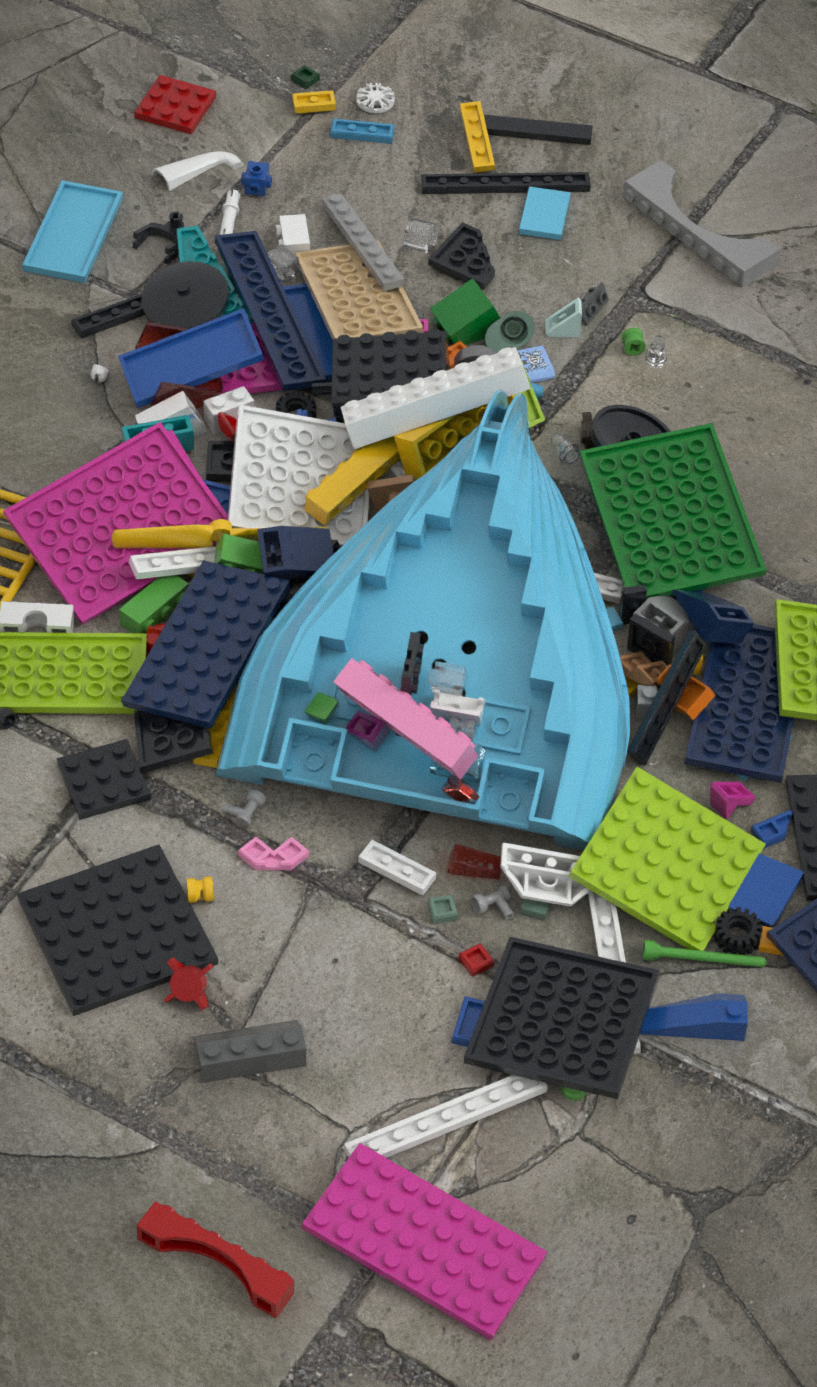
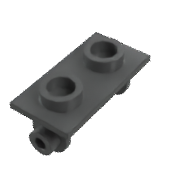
(593, 302)

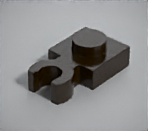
(585, 433)

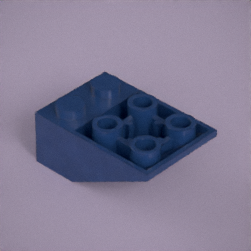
(294, 551)
(715, 617)

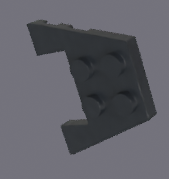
(412, 665)

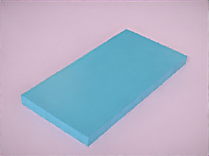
(73, 231)

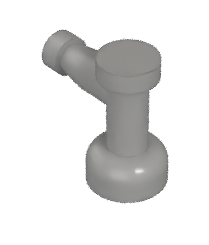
(254, 799)
(480, 903)

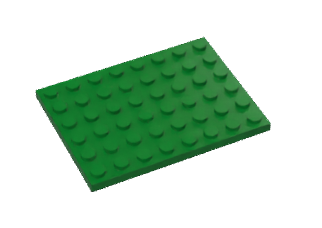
(672, 512)

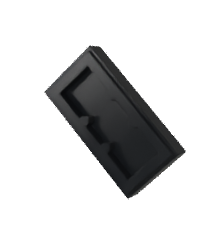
(630, 601)

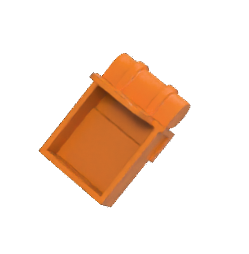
(694, 698)

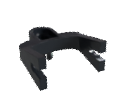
(168, 231)

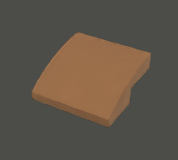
(641, 669)

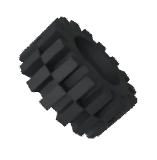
(294, 402)
(741, 920)

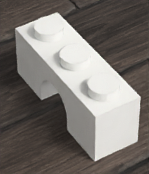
(22, 616)

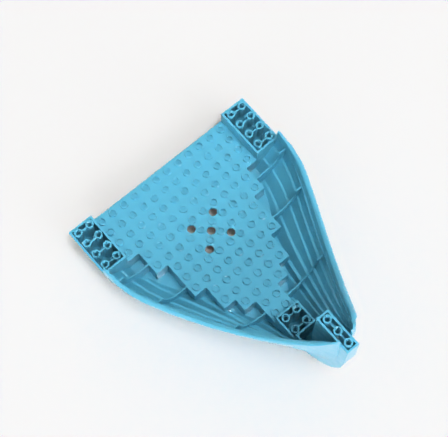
(465, 557)

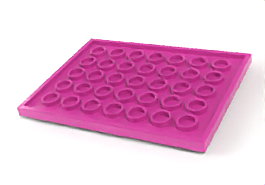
(126, 488)

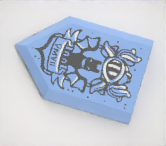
(537, 364)

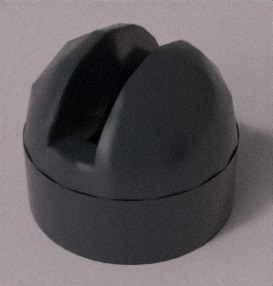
(7, 718)

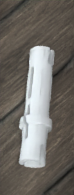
(230, 211)

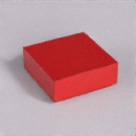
(476, 959)

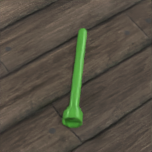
(653, 951)

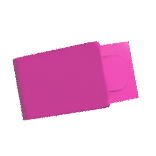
(729, 795)

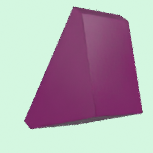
(368, 729)

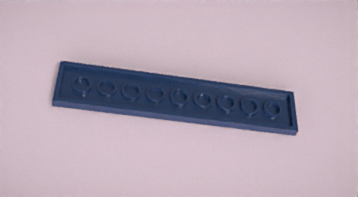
(269, 310)

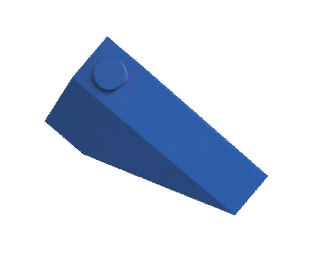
(704, 1017)

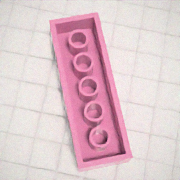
(407, 719)

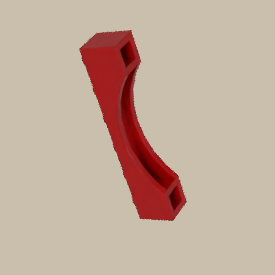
(169, 1232)

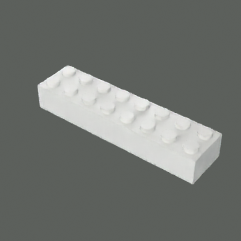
(434, 397)

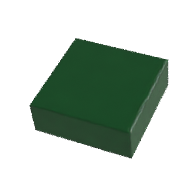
(305, 77)

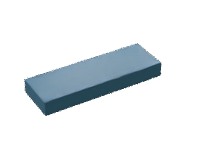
(362, 131)

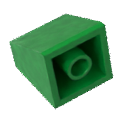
(465, 314)

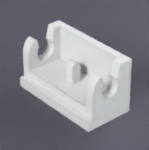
(452, 705)

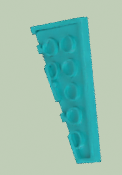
(195, 248)

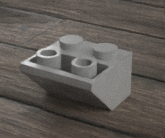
(668, 615)

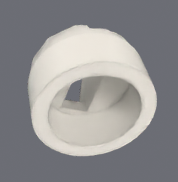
(100, 372)

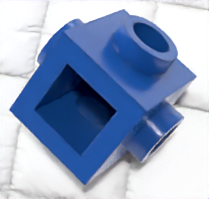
(256, 178)

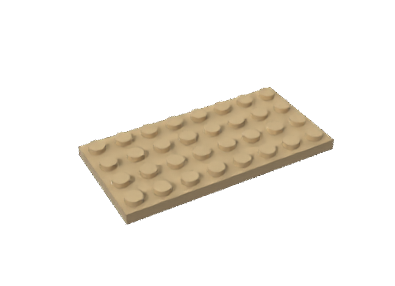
(351, 296)

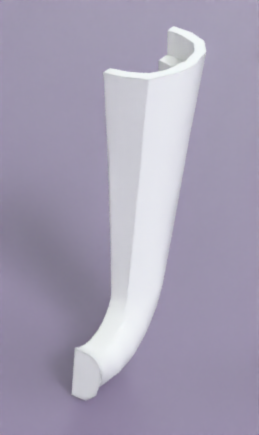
(186, 169)

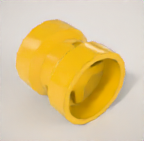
(200, 889)

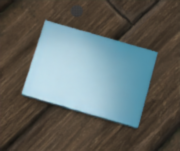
(544, 213)

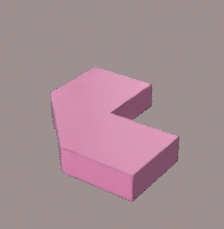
(262, 857)

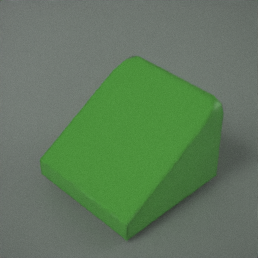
(322, 707)

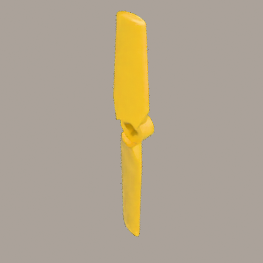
(180, 536)

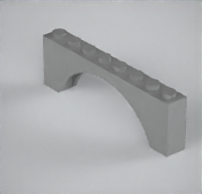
(736, 258)

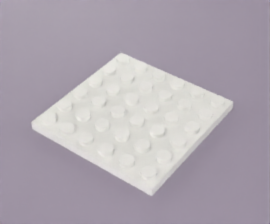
(277, 465)

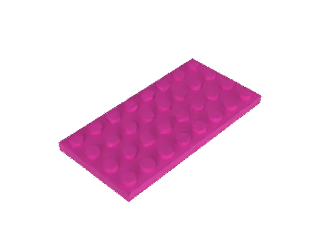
(424, 1241)

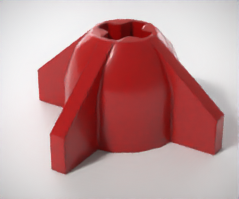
(188, 983)

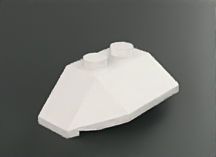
(541, 874)

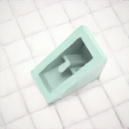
(565, 321)

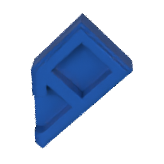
(773, 829)

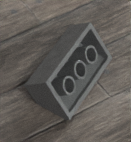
(250, 1051)

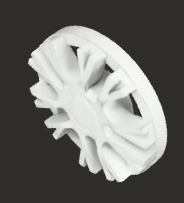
(375, 98)

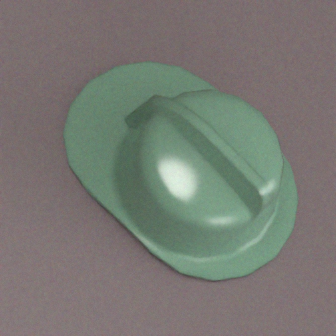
(510, 331)

